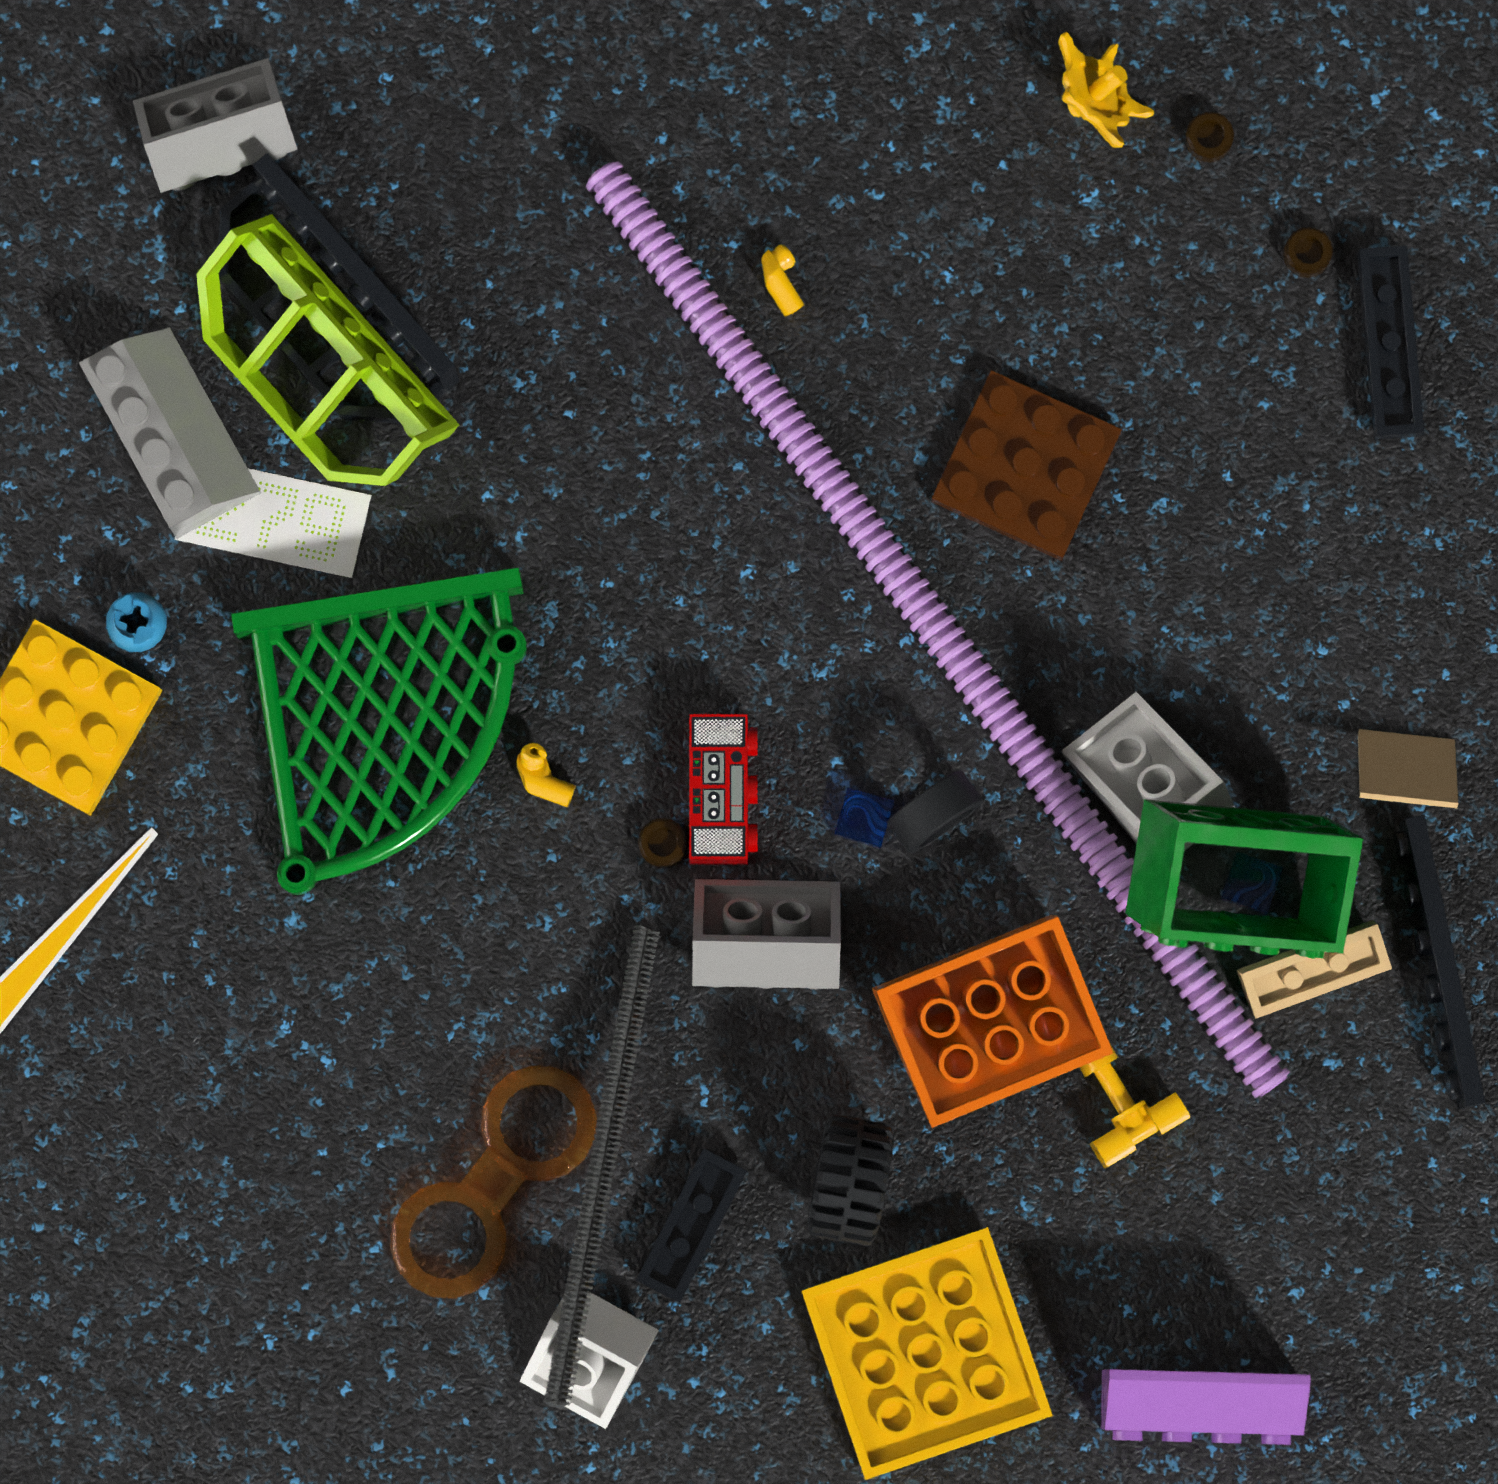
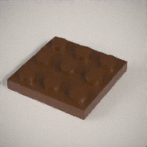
(1026, 465)

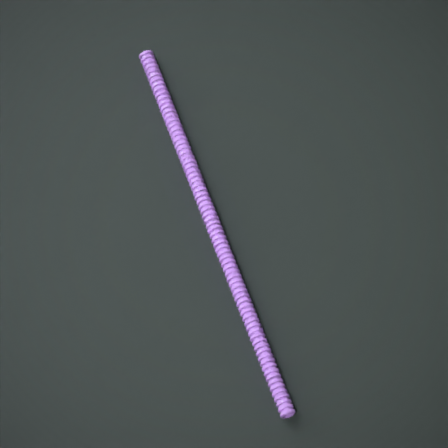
(923, 611)

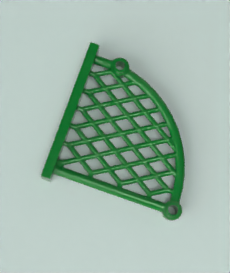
(267, 629)

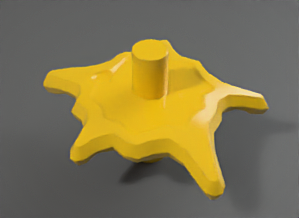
(1098, 91)

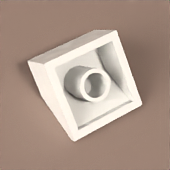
(607, 1362)

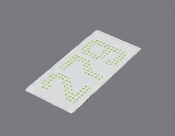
(291, 525)

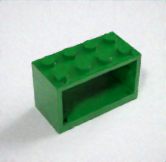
(1325, 894)

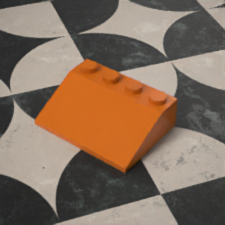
(992, 1020)

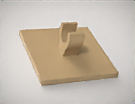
(1407, 768)

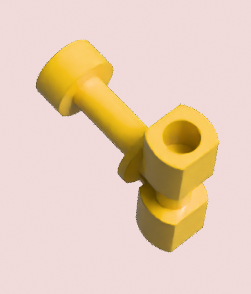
(1134, 1120)

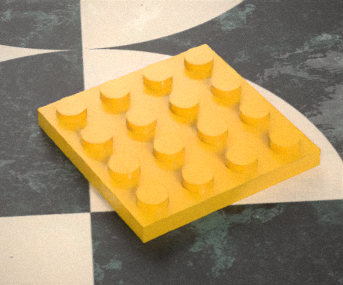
(926, 1353)

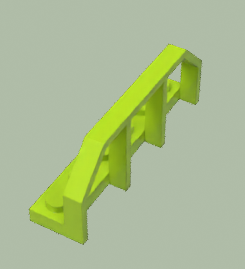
(346, 331)

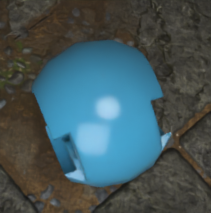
(126, 607)

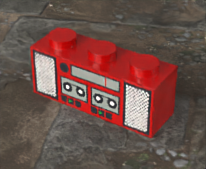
(721, 789)

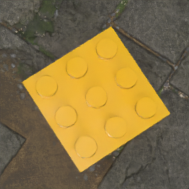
(68, 716)

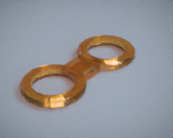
(493, 1182)

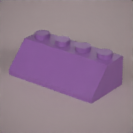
(1205, 1404)

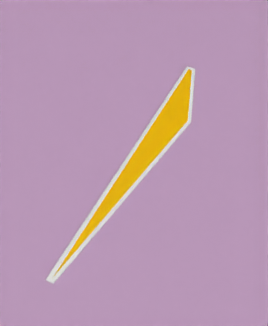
(32, 967)

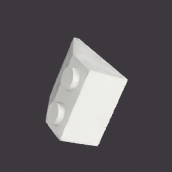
(1139, 758)

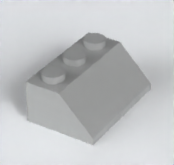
(214, 126)
(766, 934)

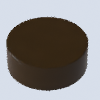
(1209, 137)
(1307, 252)
(662, 843)

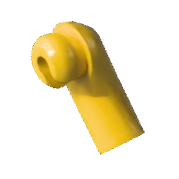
(777, 282)
(538, 777)

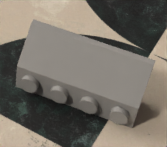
(170, 429)

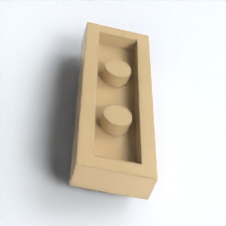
(1295, 978)

